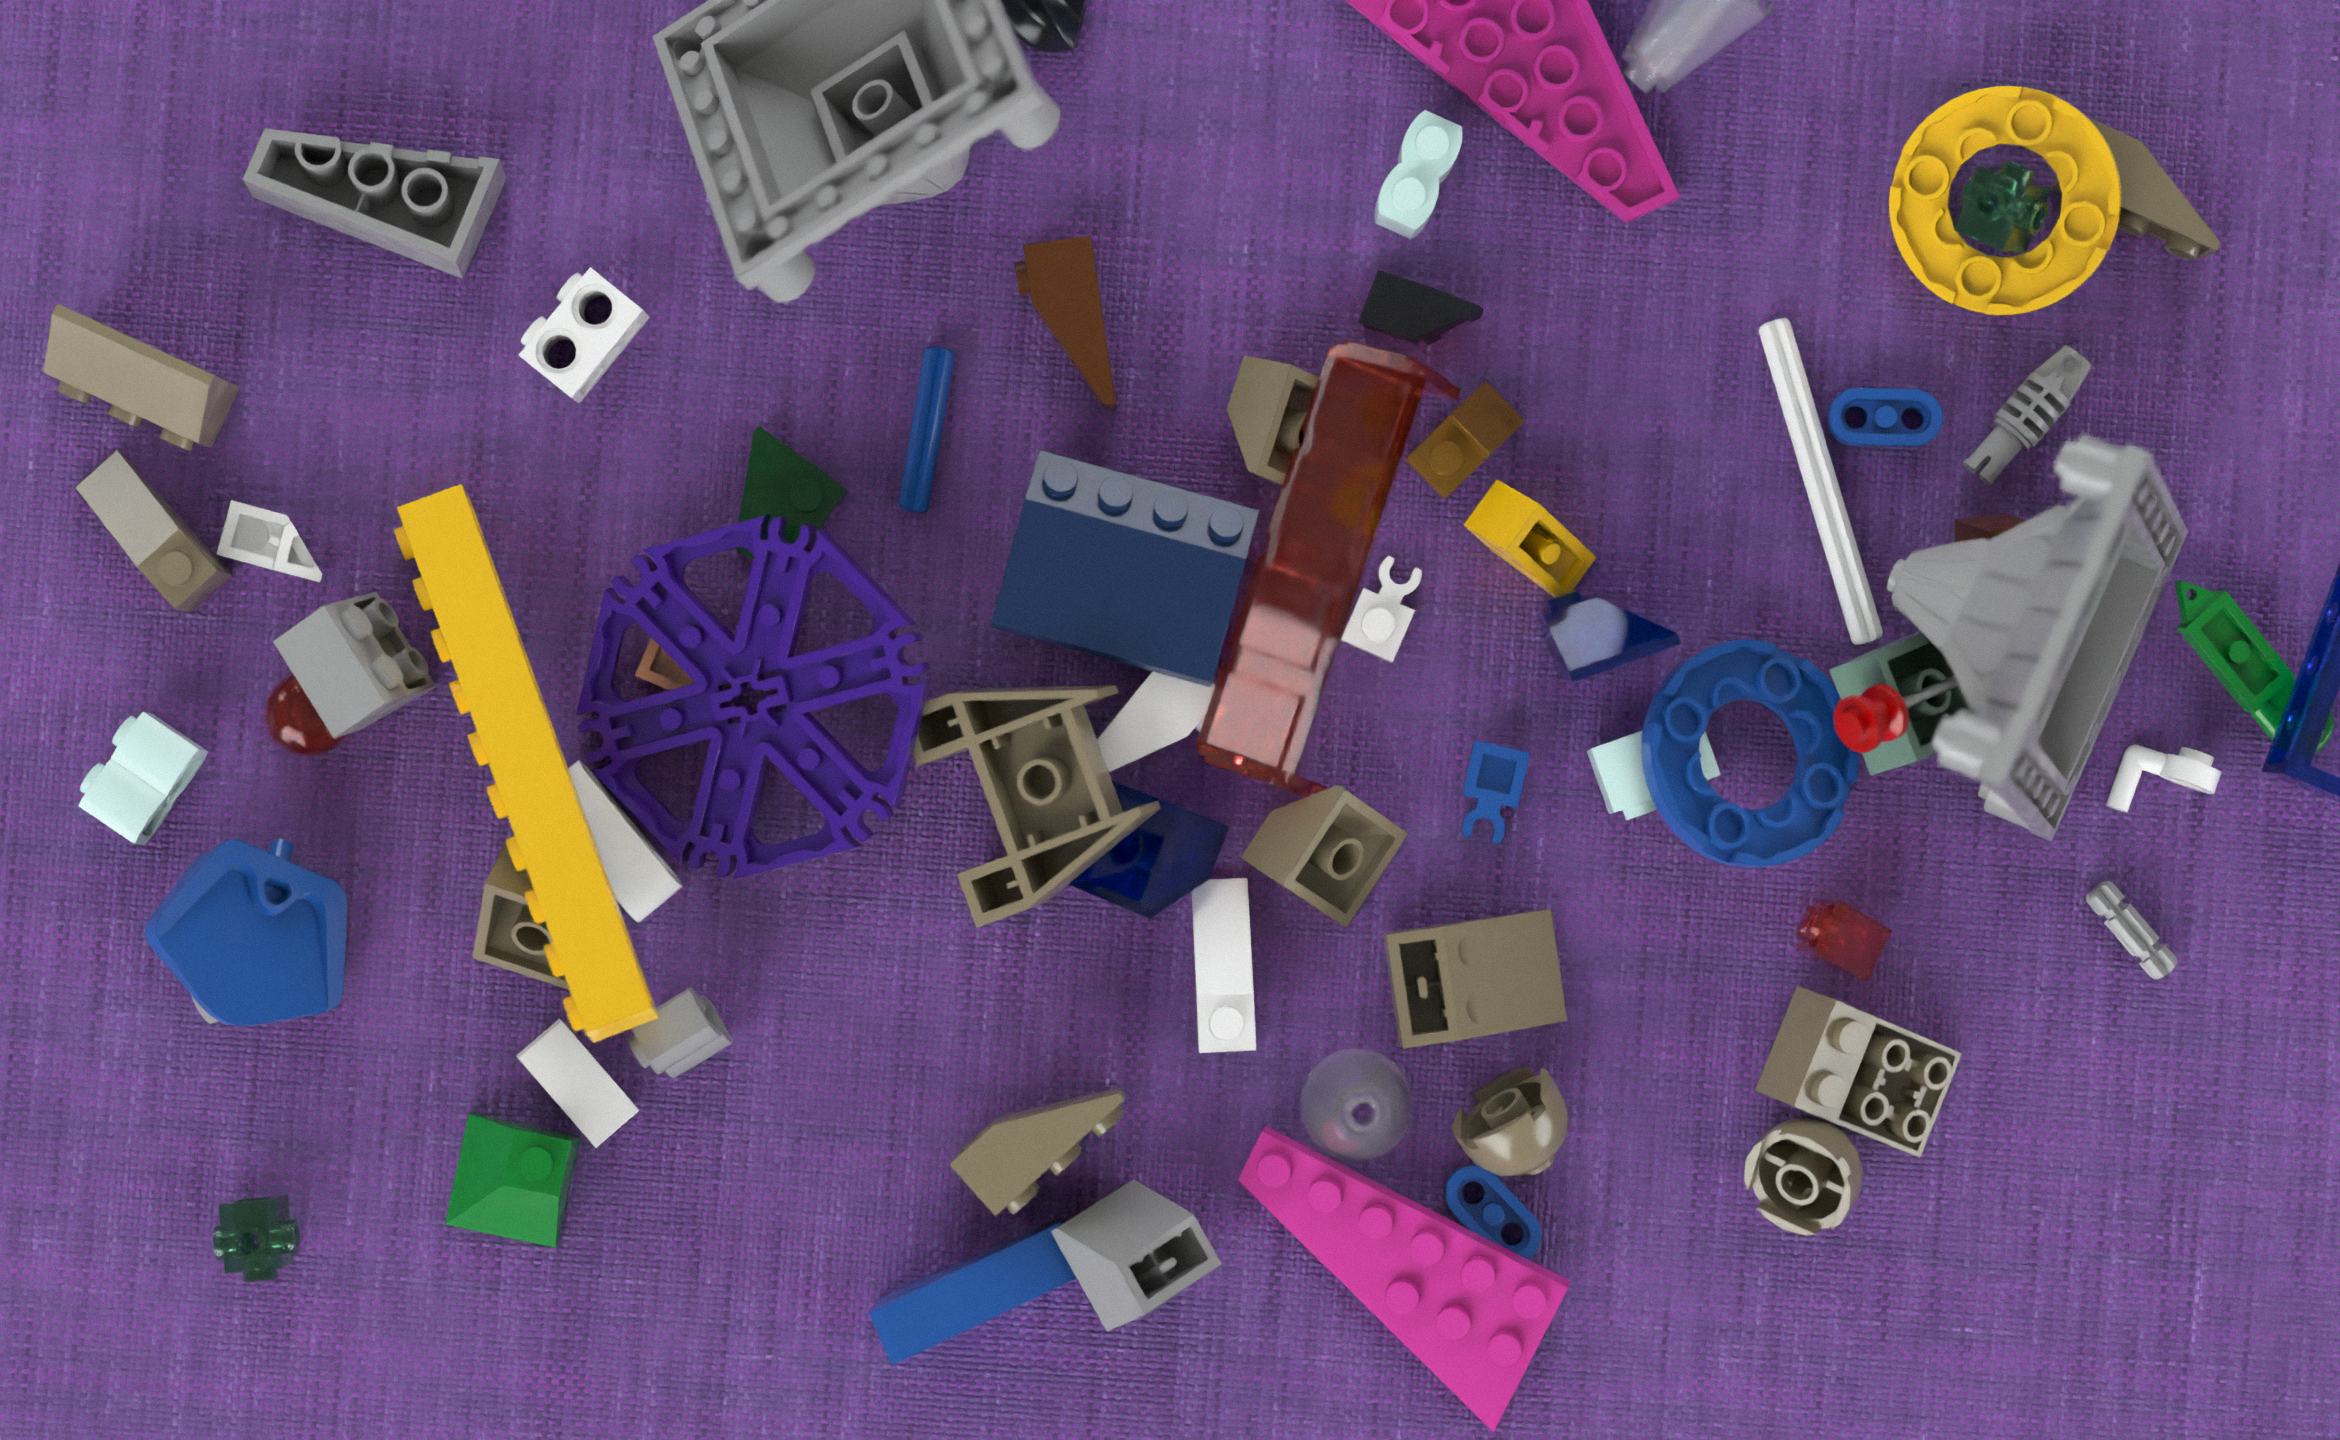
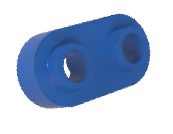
(1882, 417)
(1493, 1210)

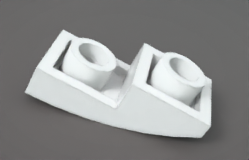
(577, 1083)

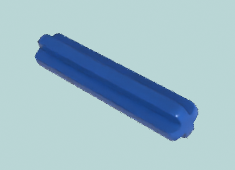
(926, 429)

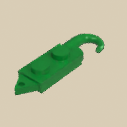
(2238, 656)

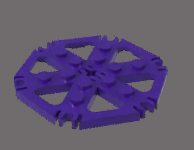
(742, 749)

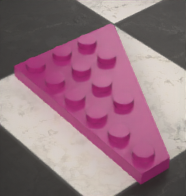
(1545, 80)

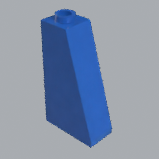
(970, 1293)

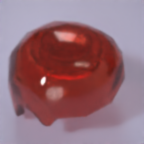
(296, 722)

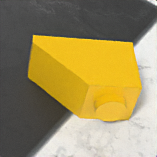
(1529, 539)

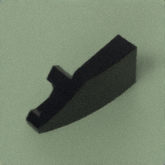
(1413, 309)

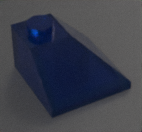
(1597, 635)
(1157, 860)

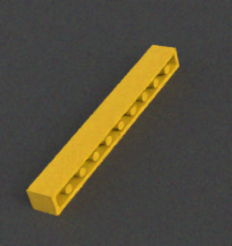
(527, 765)

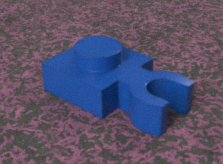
(1494, 779)

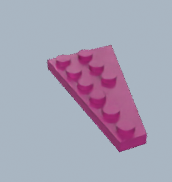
(1436, 1285)

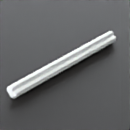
(1820, 481)

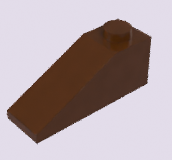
(1068, 302)

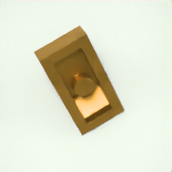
(1464, 440)

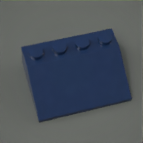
(1124, 568)

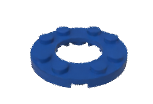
(1674, 771)

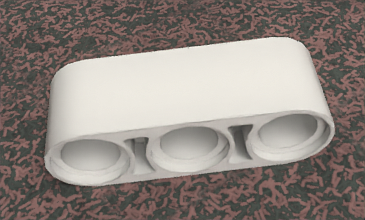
(632, 864)

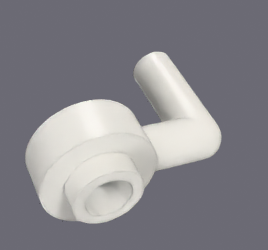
(2187, 769)

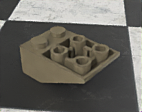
(1474, 978)
(1858, 1071)
(1021, 1146)

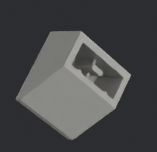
(354, 662)
(1134, 1252)

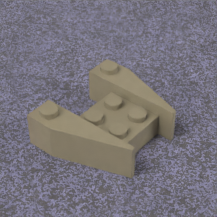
(1041, 786)

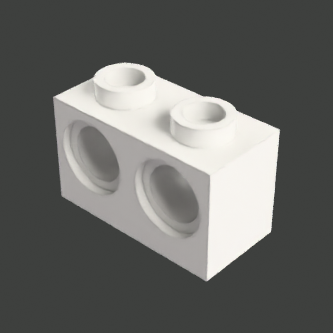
(595, 344)

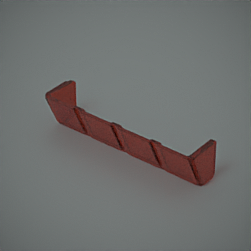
(1313, 562)

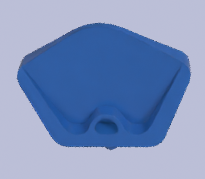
(254, 935)

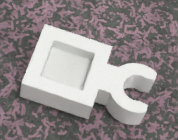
(1380, 619)

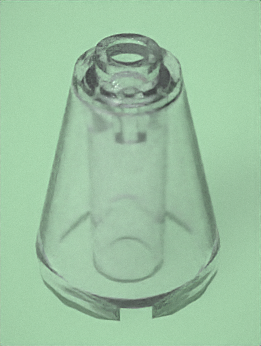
(1685, 34)
(1340, 1085)

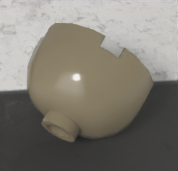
(1515, 1124)
(1804, 1175)

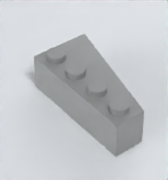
(391, 197)

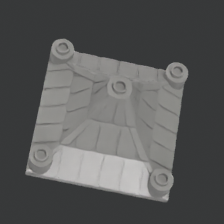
(836, 110)
(2045, 626)

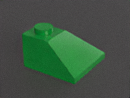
(512, 1180)

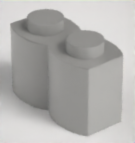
(681, 1036)

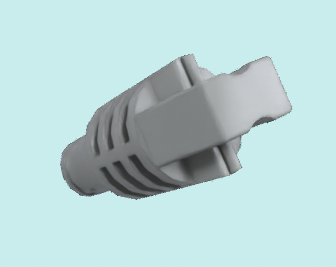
(2029, 412)

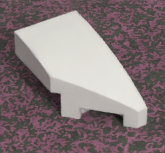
(265, 541)

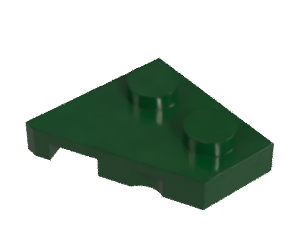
(786, 486)

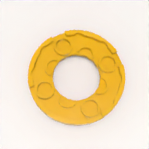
(1955, 134)

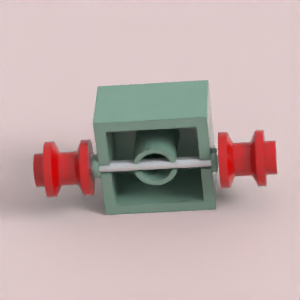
(1895, 701)

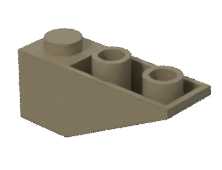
(2153, 201)

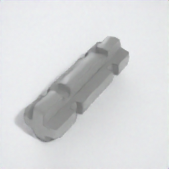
(2131, 929)

